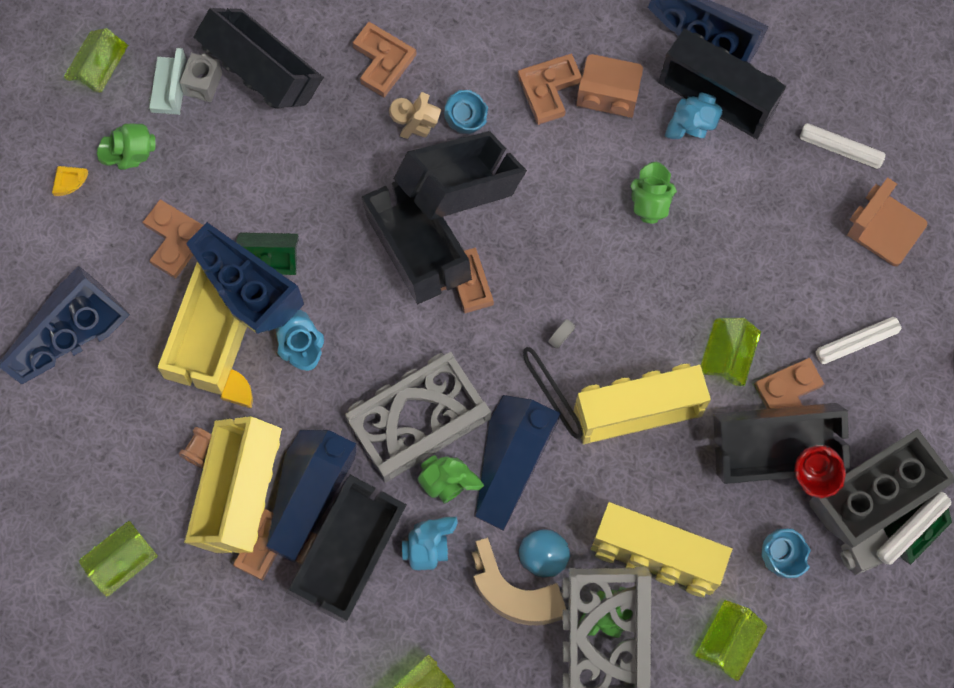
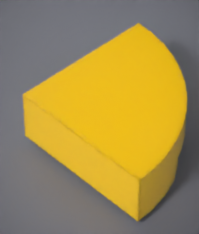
(68, 179)
(237, 390)

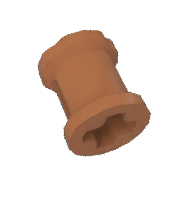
(197, 448)

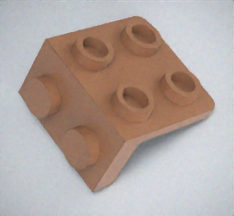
(610, 85)
(886, 225)

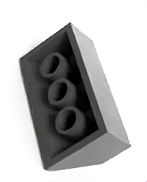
(883, 489)

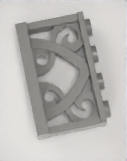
(403, 456)
(633, 598)

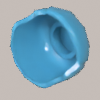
(462, 106)
(781, 543)
(544, 553)

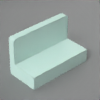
(166, 89)

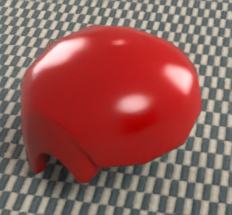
(820, 471)

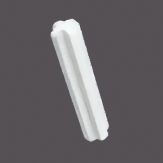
(842, 145)
(858, 340)
(913, 528)

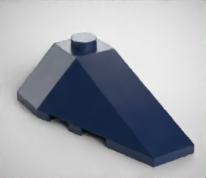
(714, 22)
(246, 284)
(69, 318)
(512, 451)
(307, 484)

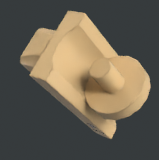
(417, 116)

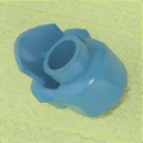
(694, 117)
(300, 342)
(428, 543)

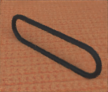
(559, 393)

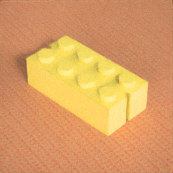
(202, 338)
(641, 403)
(233, 485)
(665, 549)

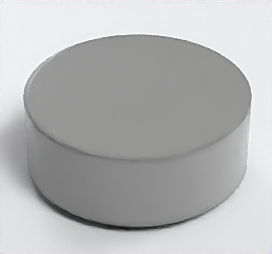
(561, 334)

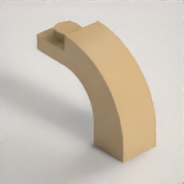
(511, 603)

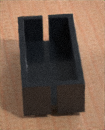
(257, 57)
(740, 89)
(459, 174)
(420, 249)
(768, 441)
(346, 549)

